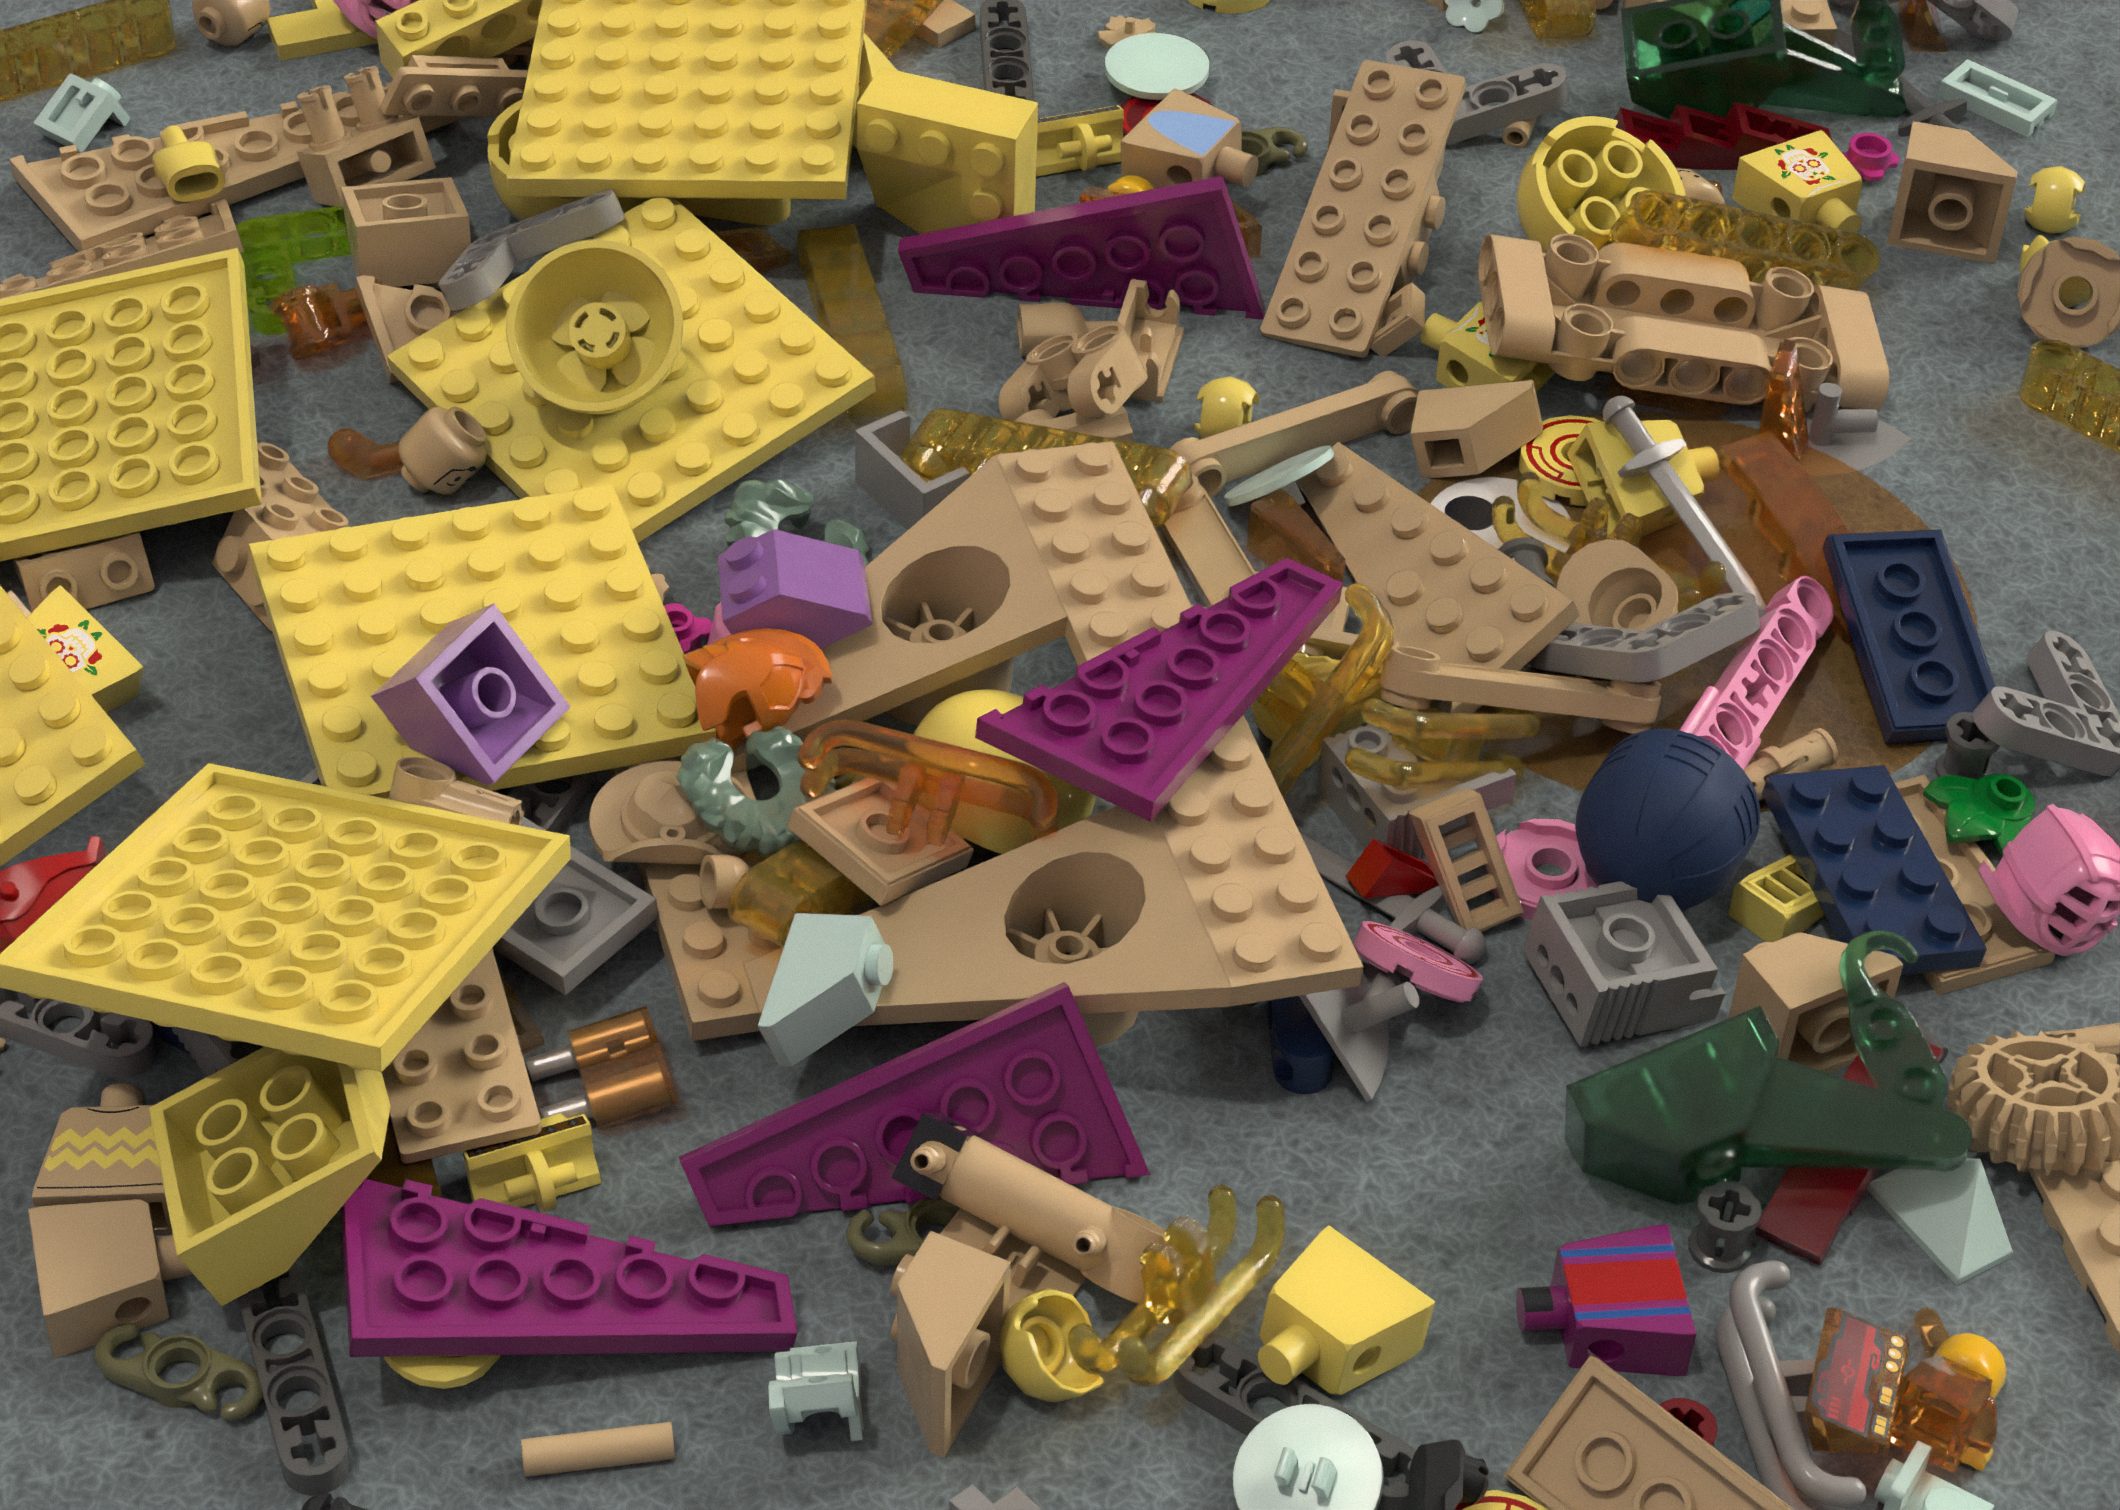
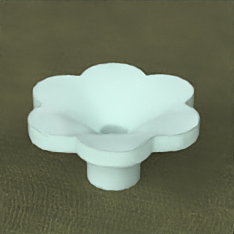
(1474, 18)

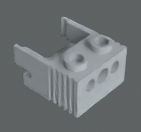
(1383, 810)
(1620, 963)

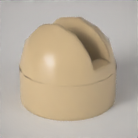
(718, 879)

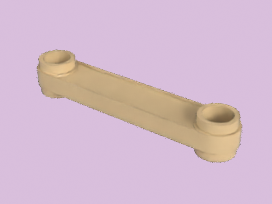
(1382, 403)
(1205, 545)
(1417, 676)

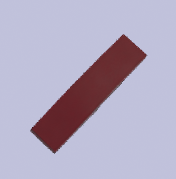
(1710, 141)
(1816, 1201)

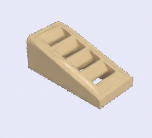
(1436, 847)

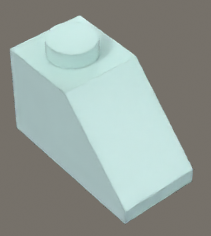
(823, 983)

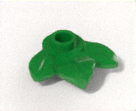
(1982, 808)

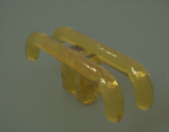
(1592, 529)
(1334, 696)
(1445, 740)
(1184, 1291)

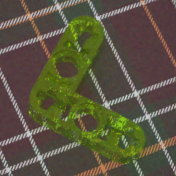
(269, 253)

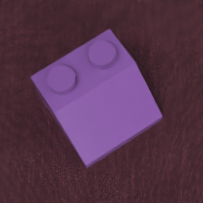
(794, 587)
(472, 697)

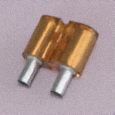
(618, 1067)

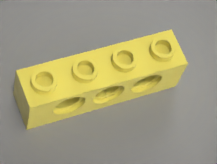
(455, 29)

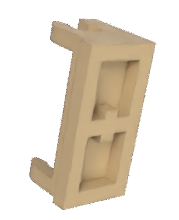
(1154, 337)

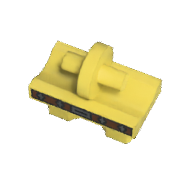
(1079, 140)
(535, 1166)

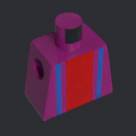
(1616, 1302)

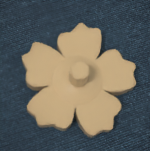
(1122, 28)

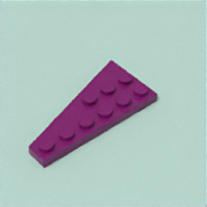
(1166, 235)
(1164, 699)
(1014, 1077)
(524, 1282)

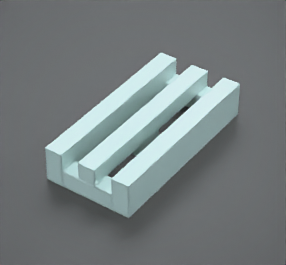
(1998, 97)

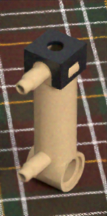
(1061, 1220)

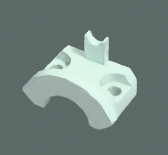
(815, 1382)

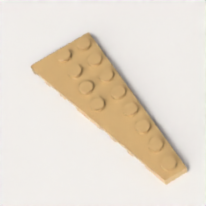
(116, 189)

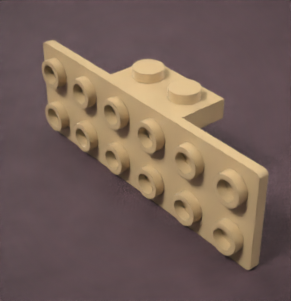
(1367, 210)
(287, 510)
(462, 1075)

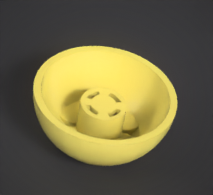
(588, 297)

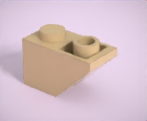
(1472, 426)

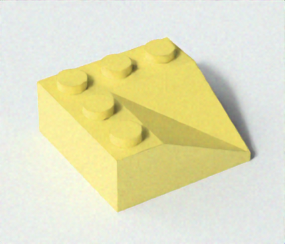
(946, 151)
(264, 1162)

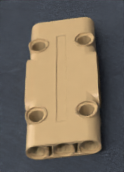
(1675, 321)

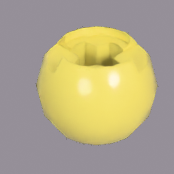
(2054, 200)
(1225, 405)

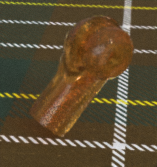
(362, 454)

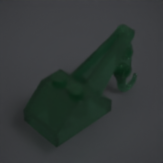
(1747, 54)
(1729, 1103)

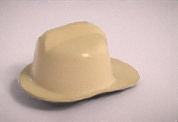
(1618, 586)

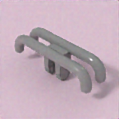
(1774, 1394)

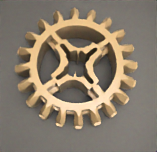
(2039, 1102)

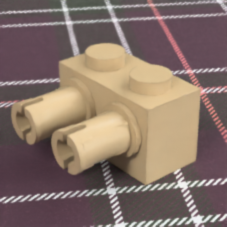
(371, 153)

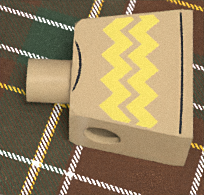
(105, 1157)

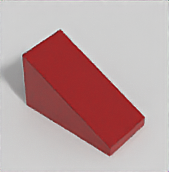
(1389, 872)

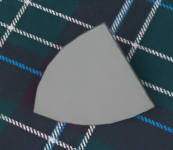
(1850, 434)
(1357, 1023)

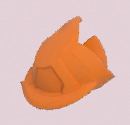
(755, 681)

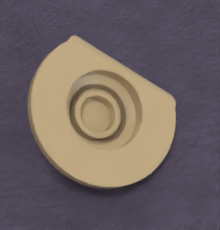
(649, 820)

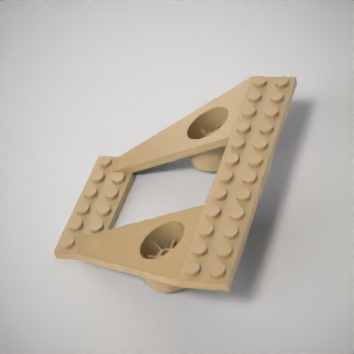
(1125, 910)

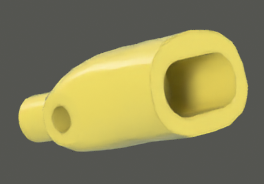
(187, 167)

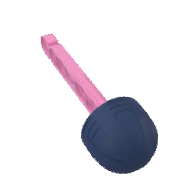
(1676, 804)

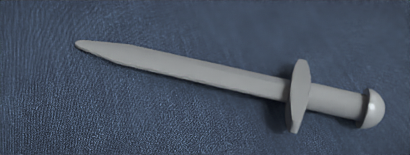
(1654, 460)
(1410, 914)

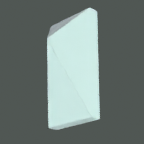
(1947, 1216)

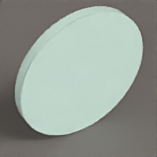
(1155, 65)
(1280, 476)
(1308, 1462)

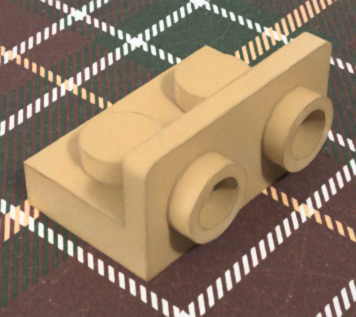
(89, 572)

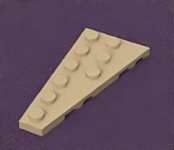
(173, 241)
(1432, 573)

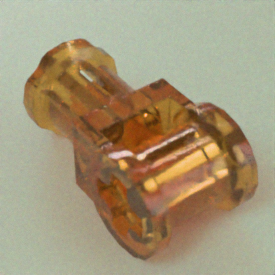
(318, 317)

